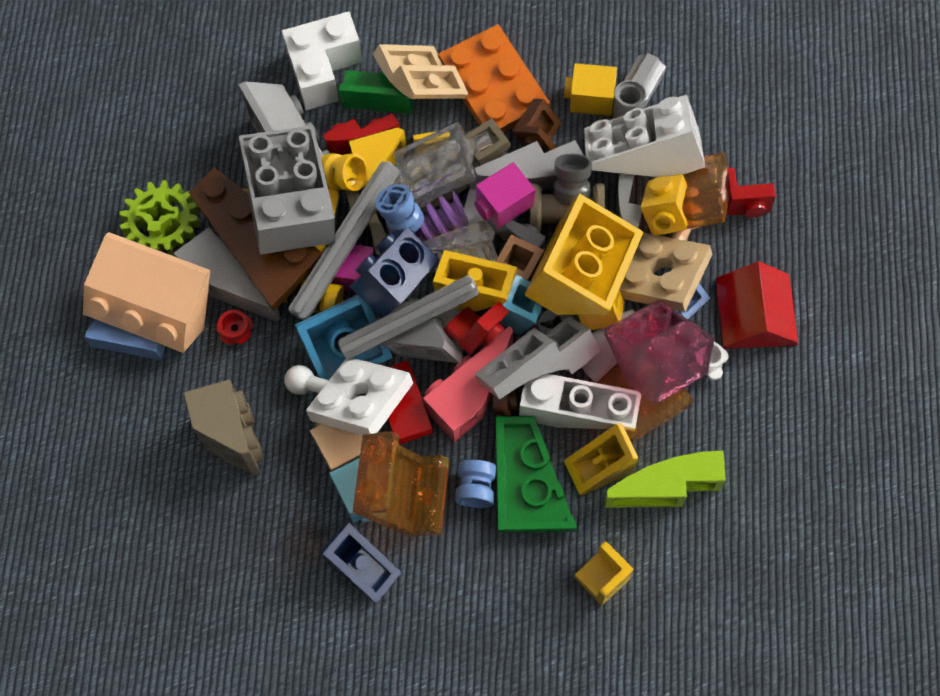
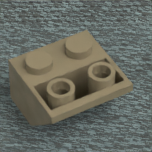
(224, 424)

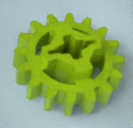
(155, 214)

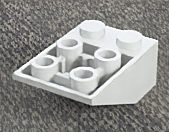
(647, 141)

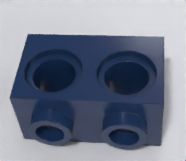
(394, 272)

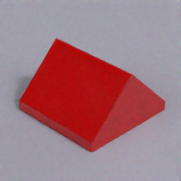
(756, 308)

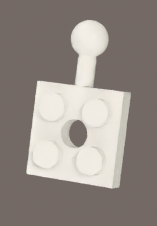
(336, 401)

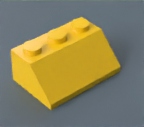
(584, 261)

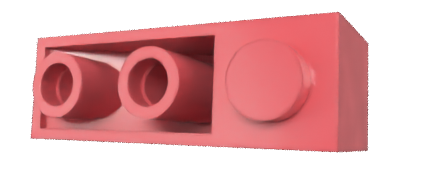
(460, 399)

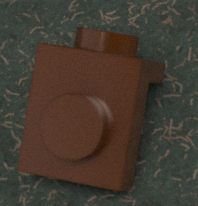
(538, 125)

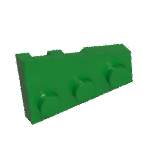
(526, 482)

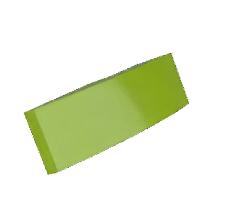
(669, 481)

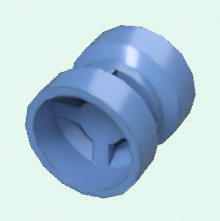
(399, 209)
(475, 484)

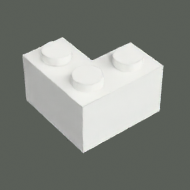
(318, 50)

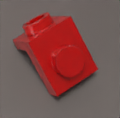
(748, 199)
(472, 331)

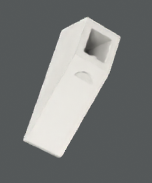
(578, 403)

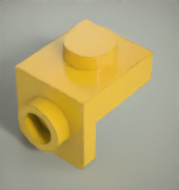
(664, 203)

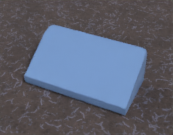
(114, 339)

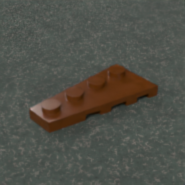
(230, 216)

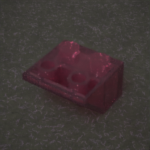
(659, 350)

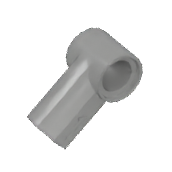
(638, 85)

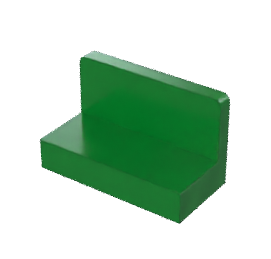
(373, 93)

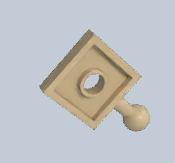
(675, 287)

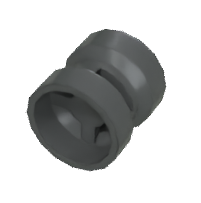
(572, 177)

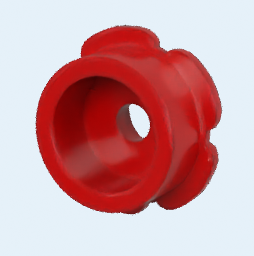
(230, 319)

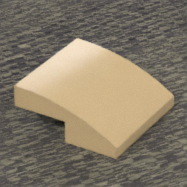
(419, 72)

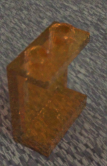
(400, 486)

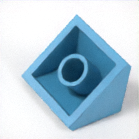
(322, 332)

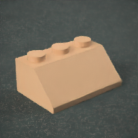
(147, 292)

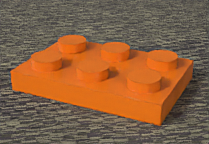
(494, 78)

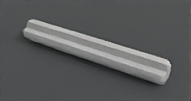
(408, 317)

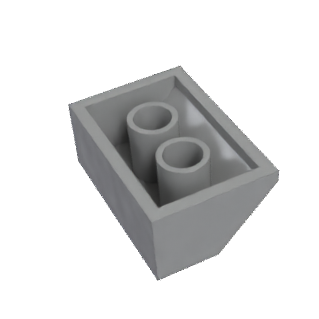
(272, 108)

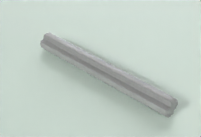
(345, 239)

